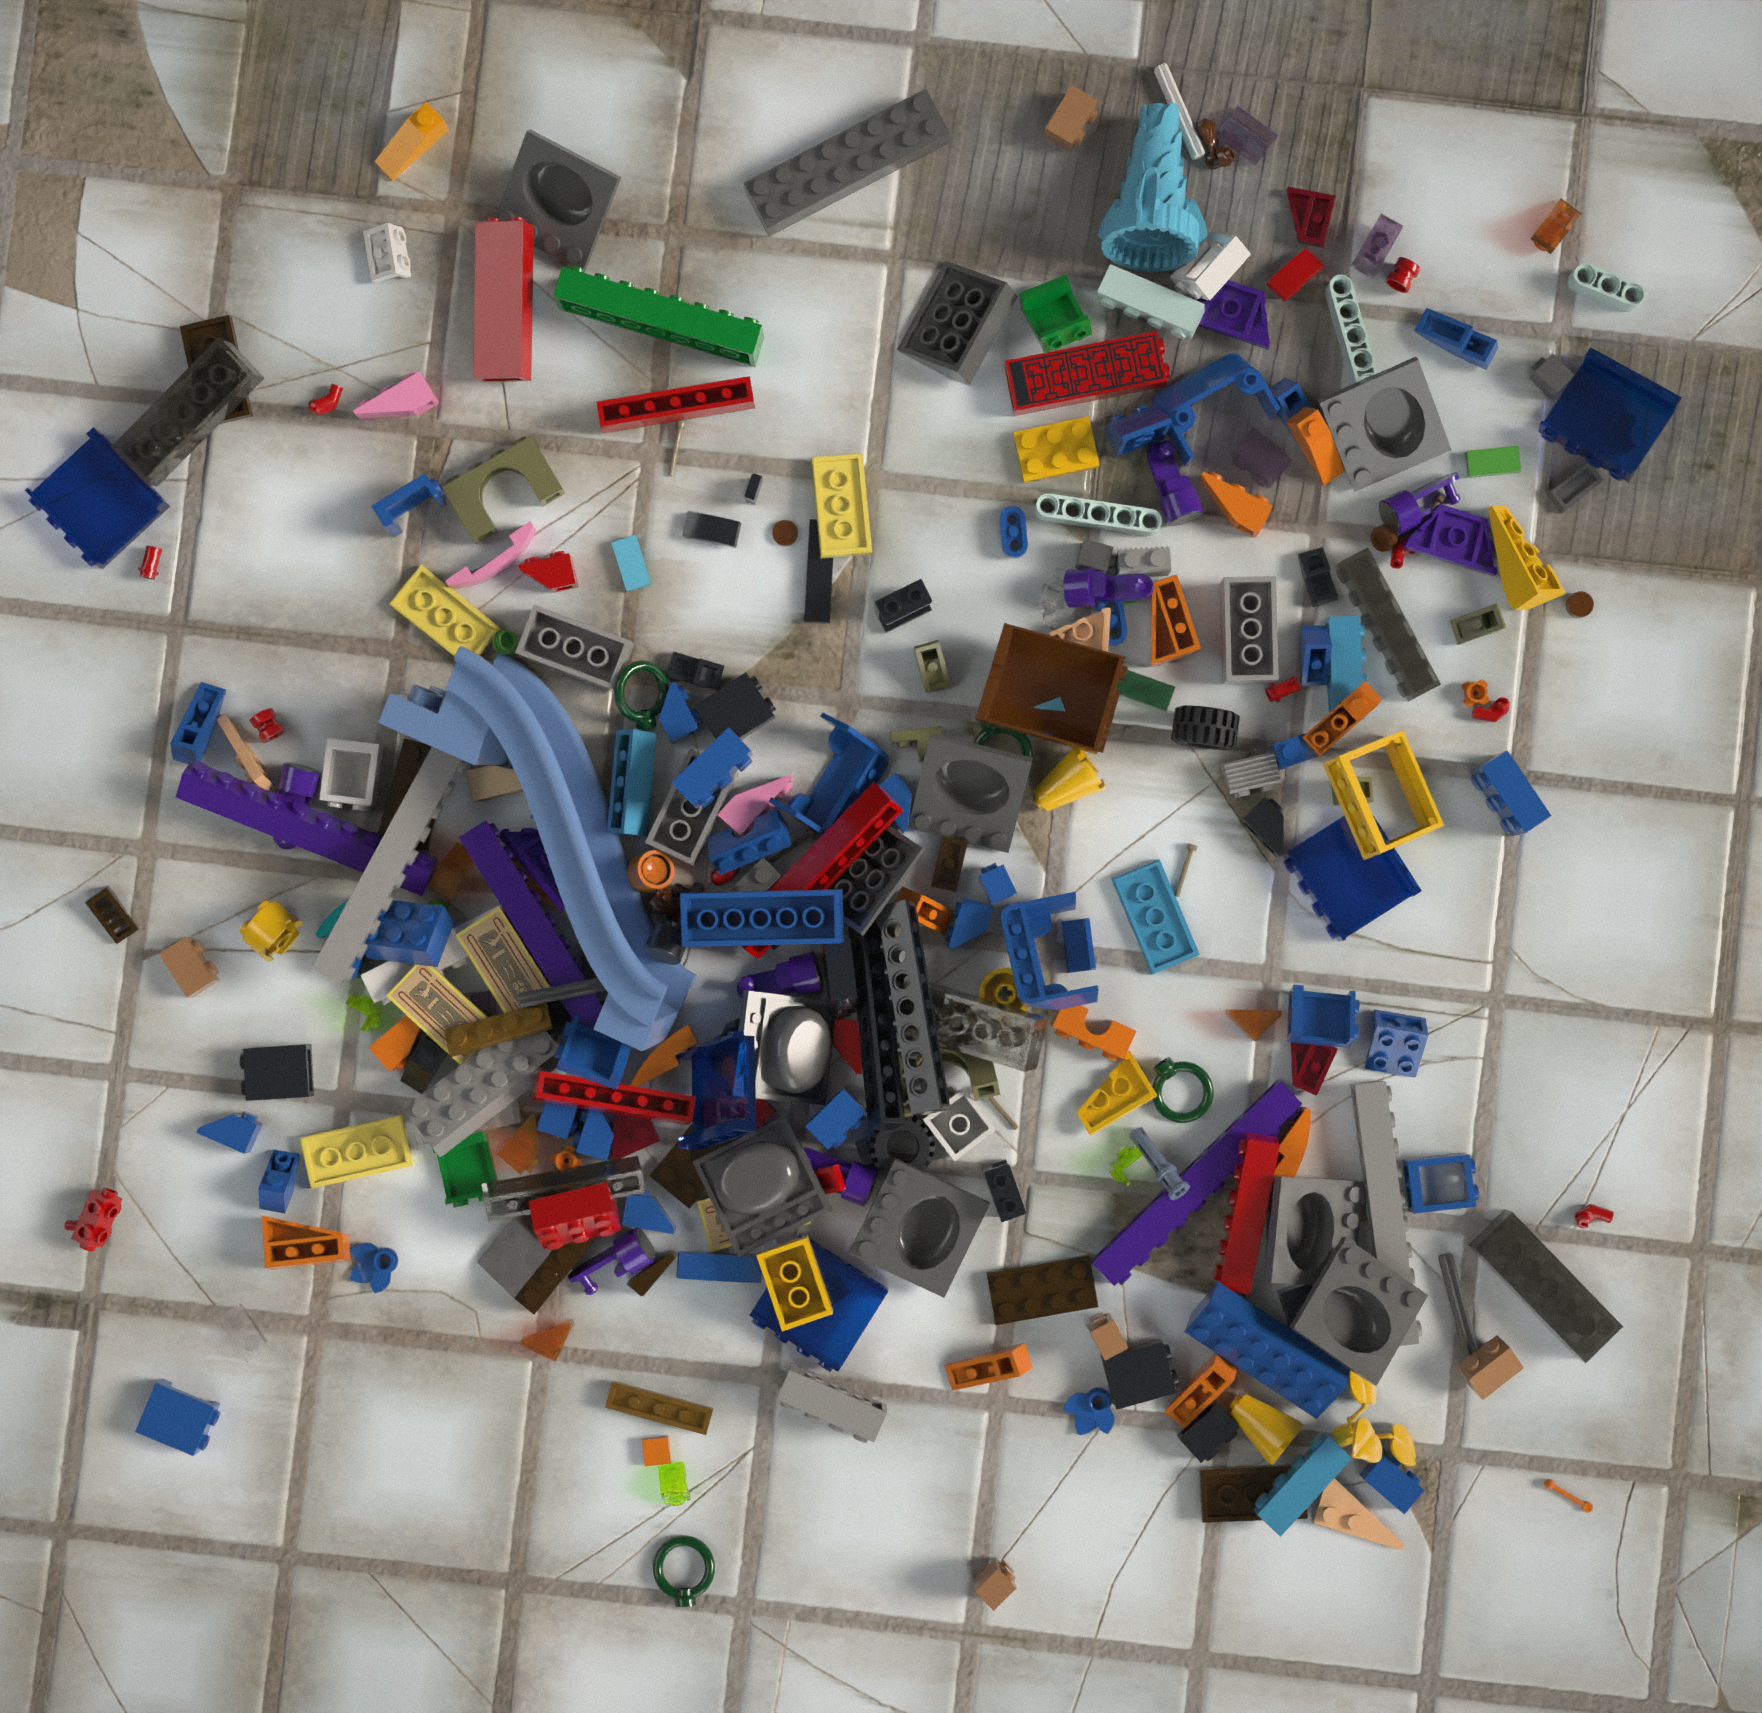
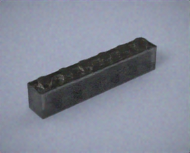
(1387, 624)
(512, 1196)

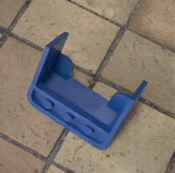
(1179, 397)
(847, 776)
(1020, 926)

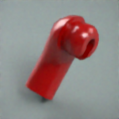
(327, 403)
(1397, 555)
(1493, 712)
(718, 879)
(1590, 1213)

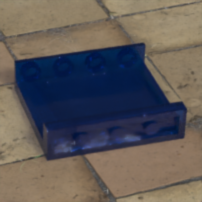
(1609, 415)
(98, 501)
(1345, 886)
(723, 1090)
(853, 1301)

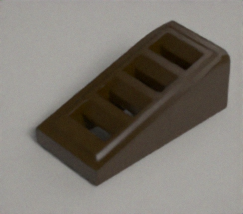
(104, 920)
(645, 1279)

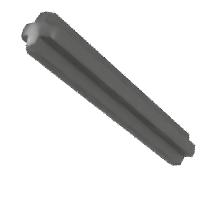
(560, 992)
(1458, 1303)

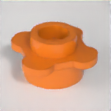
(1470, 698)
(568, 1152)

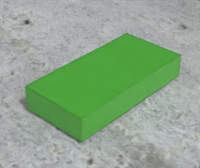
(1493, 461)

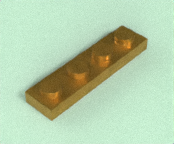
(498, 1029)
(659, 1407)

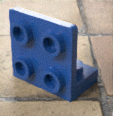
(1396, 1043)

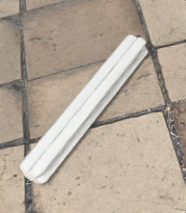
(1185, 124)

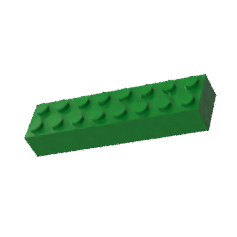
(659, 316)

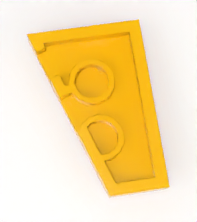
(1117, 1096)

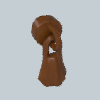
(1225, 154)

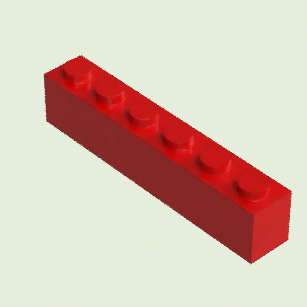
(675, 404)
(624, 1100)
(1247, 1212)

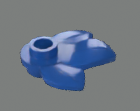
(371, 1267)
(1088, 1414)

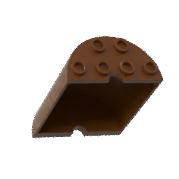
(1039, 668)

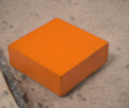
(656, 1451)

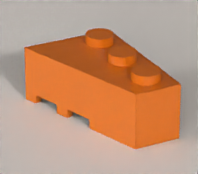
(1172, 624)
(301, 1245)

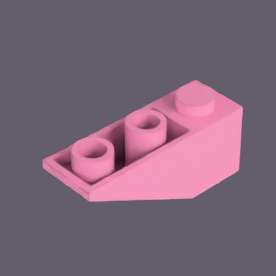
(405, 399)
(744, 807)

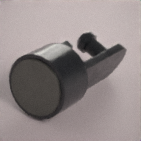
(665, 940)

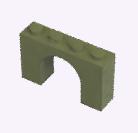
(467, 490)
(980, 1073)

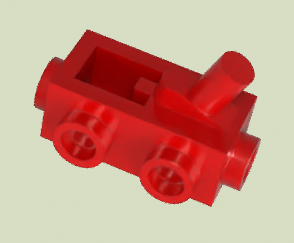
(95, 1219)

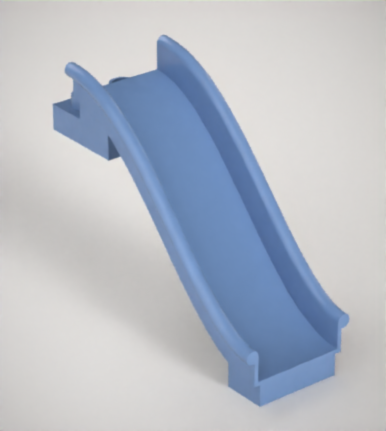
(513, 715)

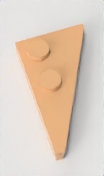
(1088, 631)
(246, 757)
(1344, 1513)

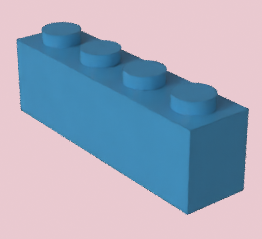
(1345, 658)
(632, 782)
(1301, 1484)

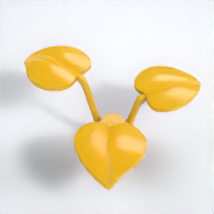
(1362, 1435)

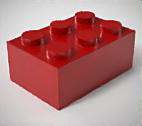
(575, 1216)

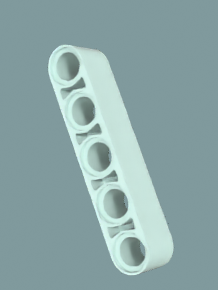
(1352, 325)
(1110, 512)

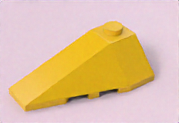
(1521, 571)

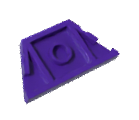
(1237, 313)
(1454, 538)
(531, 854)

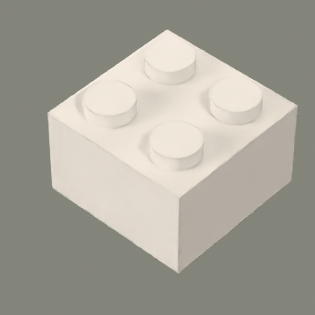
(961, 1126)

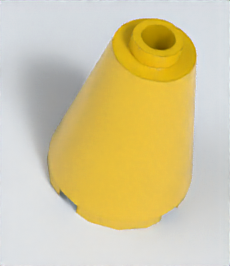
(1068, 781)
(1264, 1426)

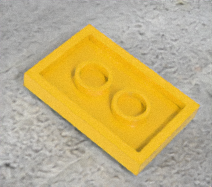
(1056, 449)

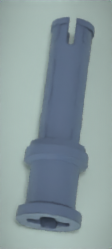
(1164, 1171)

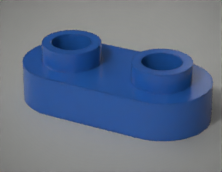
(1013, 533)
(1117, 621)

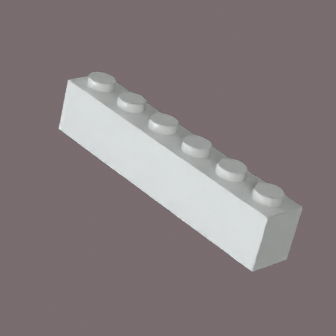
(386, 976)

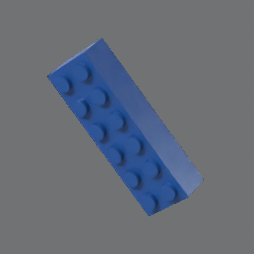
(762, 917)
(1267, 1350)

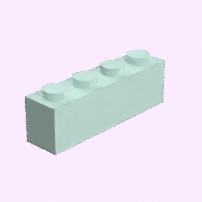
(1150, 302)

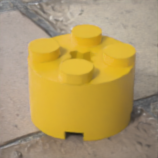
(271, 929)
(993, 983)

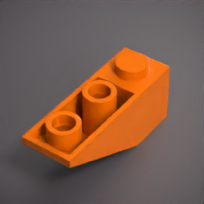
(1240, 508)
(1342, 718)

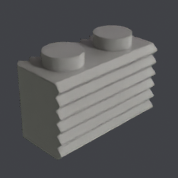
(1144, 561)
(1251, 774)

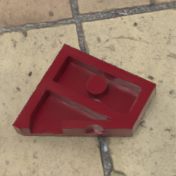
(1311, 215)
(1310, 1065)
(632, 1135)

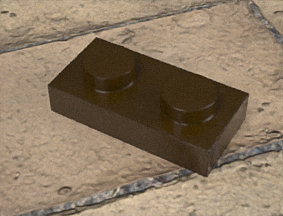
(949, 864)

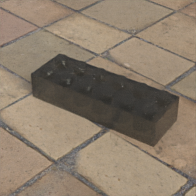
(187, 412)
(986, 1028)
(1545, 1286)

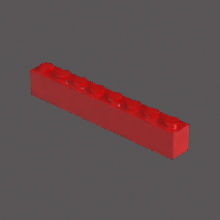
(838, 846)

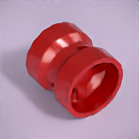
(1403, 274)
(267, 725)

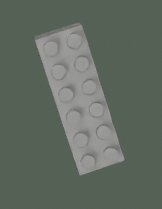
(480, 1089)

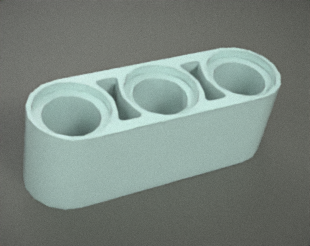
(1617, 284)

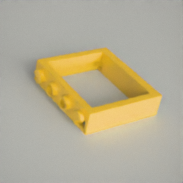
(1355, 804)

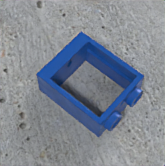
(1413, 1182)

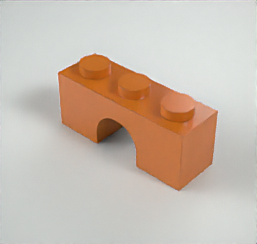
(1113, 1041)

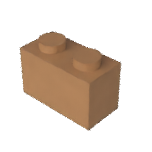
(1071, 118)
(190, 966)
(1106, 1335)
(1489, 1367)
(995, 1583)

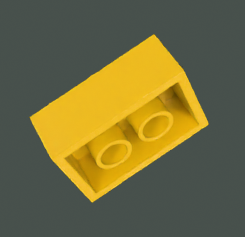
(794, 1283)

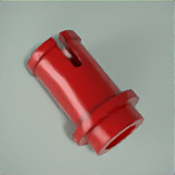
(150, 563)
(1282, 689)

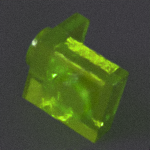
(364, 1005)
(1126, 1157)
(674, 1483)

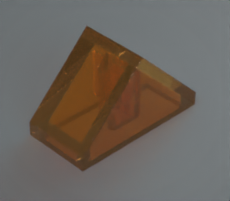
(1253, 1022)
(550, 1340)

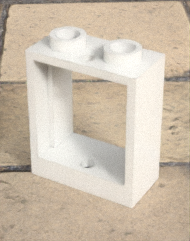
(1214, 265)
(359, 804)

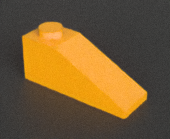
(411, 141)

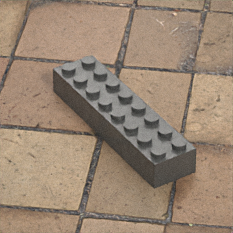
(847, 162)

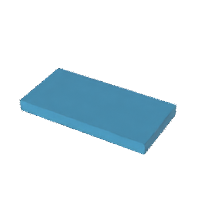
(1155, 917)

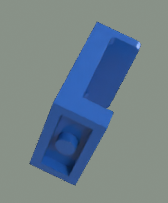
(405, 499)
(1322, 1018)
(592, 1054)
(178, 1418)

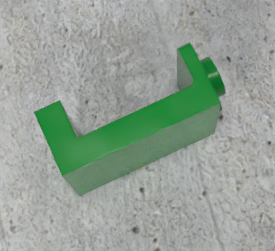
(1054, 314)
(467, 1168)

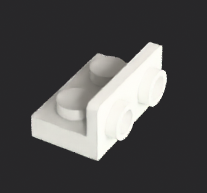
(386, 252)

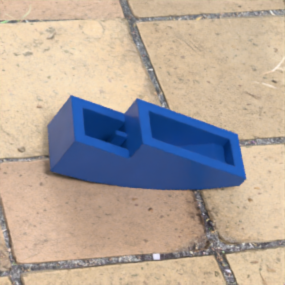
(1457, 338)
(718, 1267)

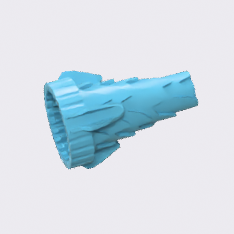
(1153, 221)

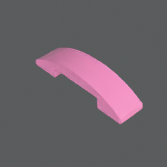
(521, 540)

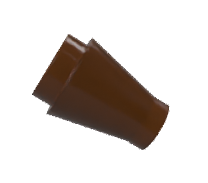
(664, 903)

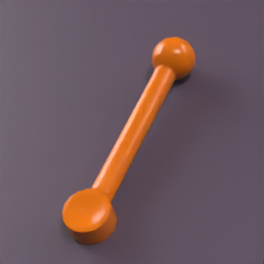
(1586, 1506)

